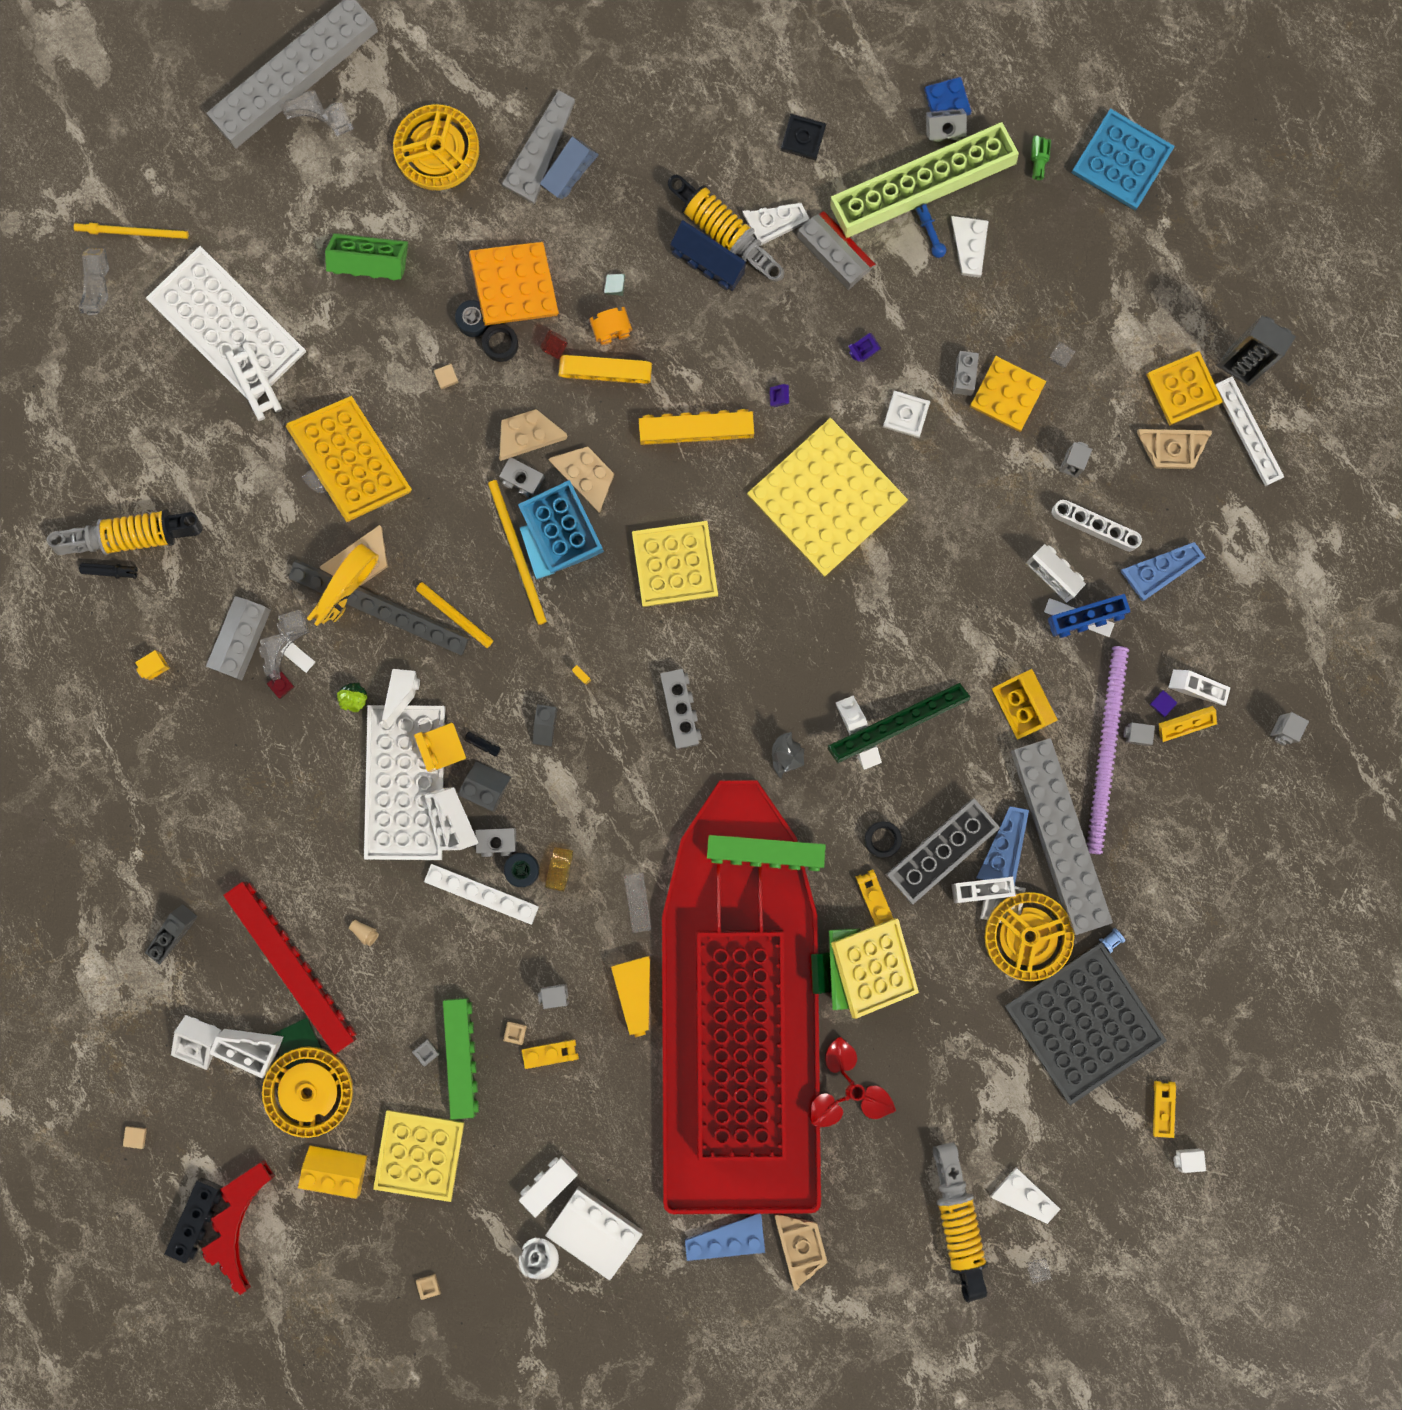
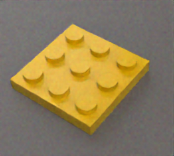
(1184, 388)
(1008, 394)

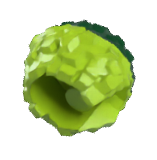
(352, 697)

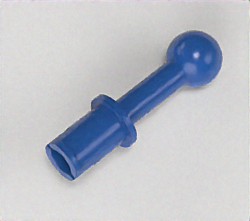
(938, 249)

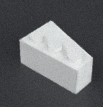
(449, 820)
(247, 1050)

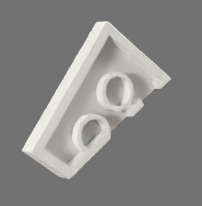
(775, 221)
(970, 242)
(1024, 1196)

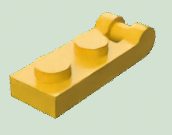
(874, 898)
(549, 1054)
(1164, 1109)

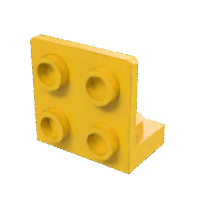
(440, 747)

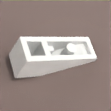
(1199, 686)
(399, 695)
(983, 890)

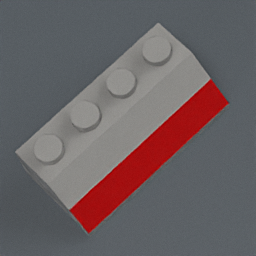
(834, 250)

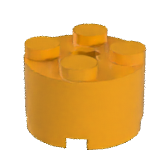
(611, 325)

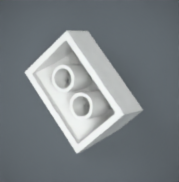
(1056, 573)

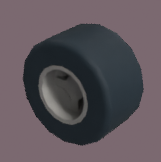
(465, 317)

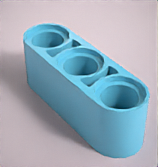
(537, 561)

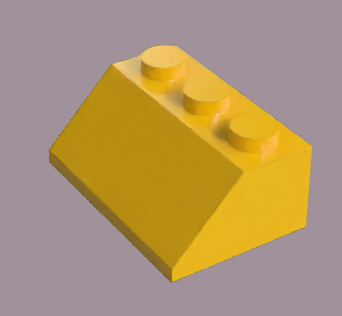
(1024, 704)
(333, 1172)

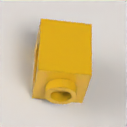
(151, 665)

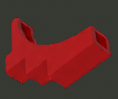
(228, 1223)

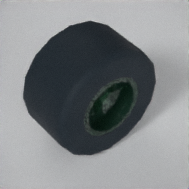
(515, 870)

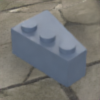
(568, 167)

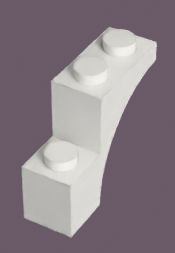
(854, 722)

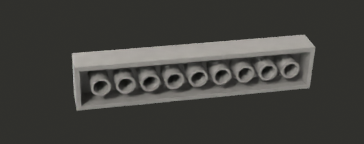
(292, 71)
(1061, 836)

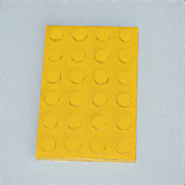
(348, 458)

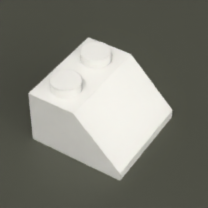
(194, 1041)

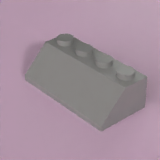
(238, 637)

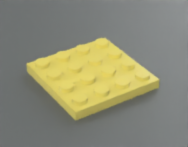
(675, 563)
(874, 968)
(418, 1155)

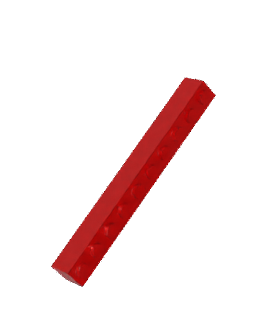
(290, 967)

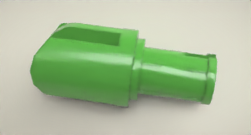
(1040, 155)

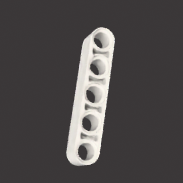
(1105, 525)

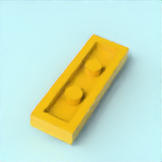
(1187, 723)

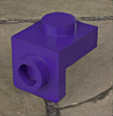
(864, 348)

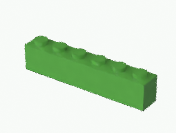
(766, 851)
(459, 1058)

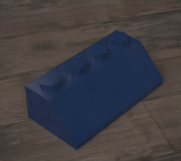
(707, 256)

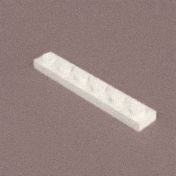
(1249, 431)
(481, 894)

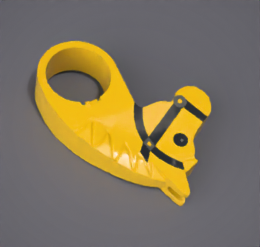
(344, 582)

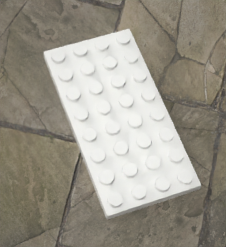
(221, 317)
(396, 786)

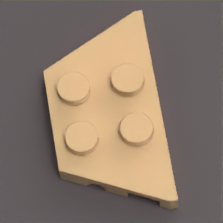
(527, 433)
(1174, 447)
(586, 474)
(373, 541)
(801, 1247)

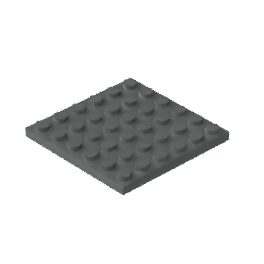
(1085, 1023)

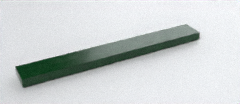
(898, 723)

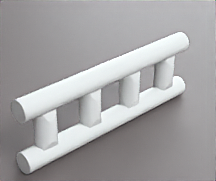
(264, 386)

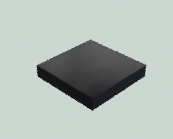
(803, 137)

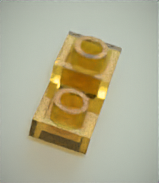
(559, 869)

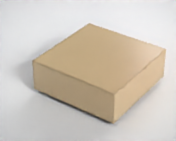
(446, 376)
(515, 1033)
(134, 1137)
(428, 1286)

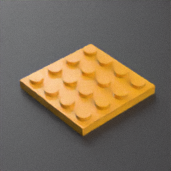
(513, 283)

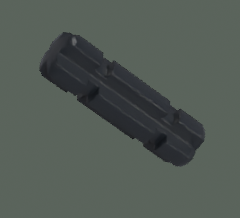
(482, 744)

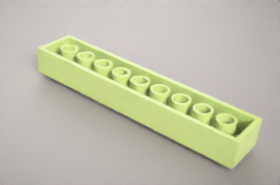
(924, 180)

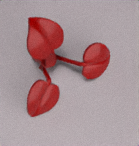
(824, 1108)

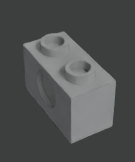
(937, 119)
(965, 373)
(1075, 459)
(514, 469)
(1289, 728)
(507, 838)
(554, 996)

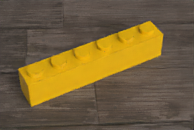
(696, 427)

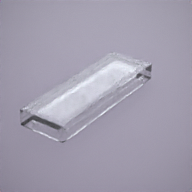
(637, 902)

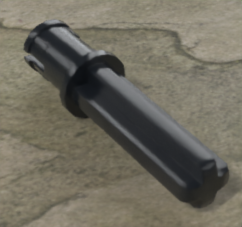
(108, 570)

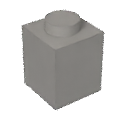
(1139, 734)

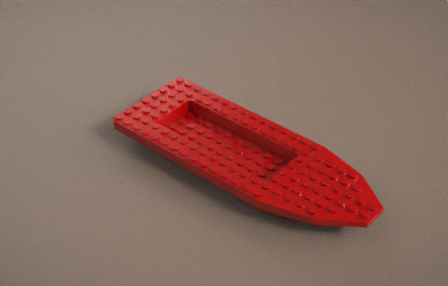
(739, 1021)

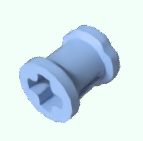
(1112, 940)

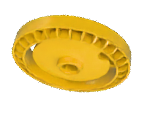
(438, 161)
(1044, 940)
(294, 1100)

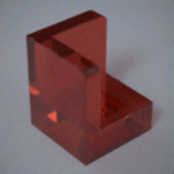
(554, 344)

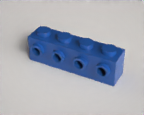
(1088, 615)

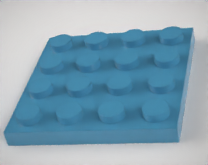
(1123, 159)

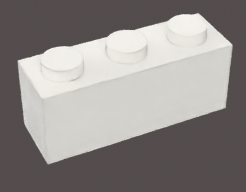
(547, 1185)

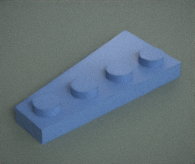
(1159, 571)
(1006, 848)
(731, 1239)

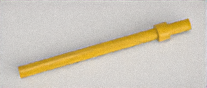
(94, 228)

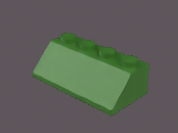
(366, 256)
(839, 998)

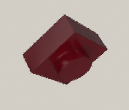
(281, 686)

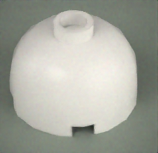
(538, 1259)

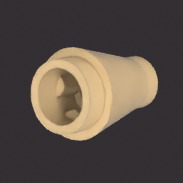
(364, 933)

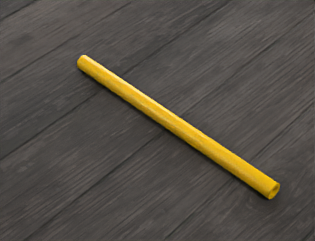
(517, 552)

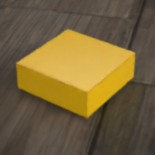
(581, 675)

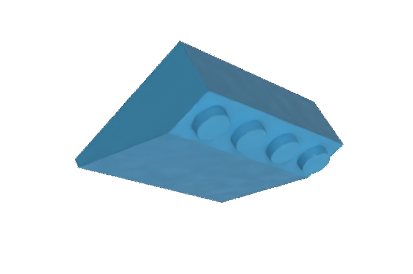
(561, 527)

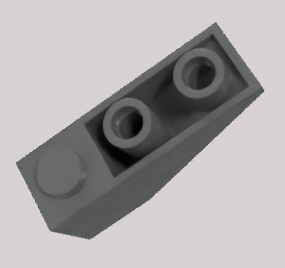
(171, 933)

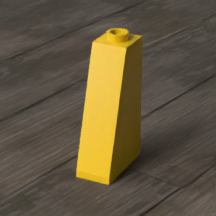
(633, 987)

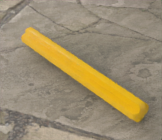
(453, 614)

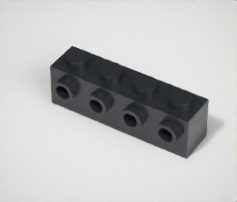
(194, 1220)

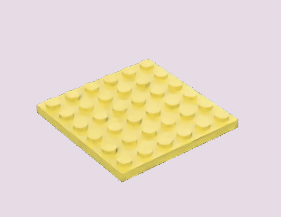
(827, 497)

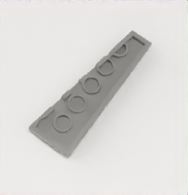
(537, 154)

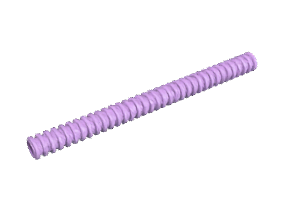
(1107, 749)

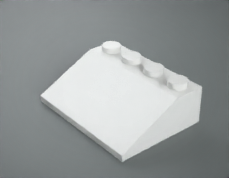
(594, 1233)

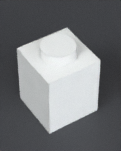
(1190, 1160)

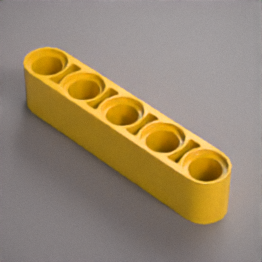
(605, 369)

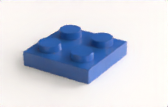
(947, 96)

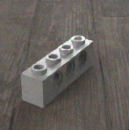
(681, 739)

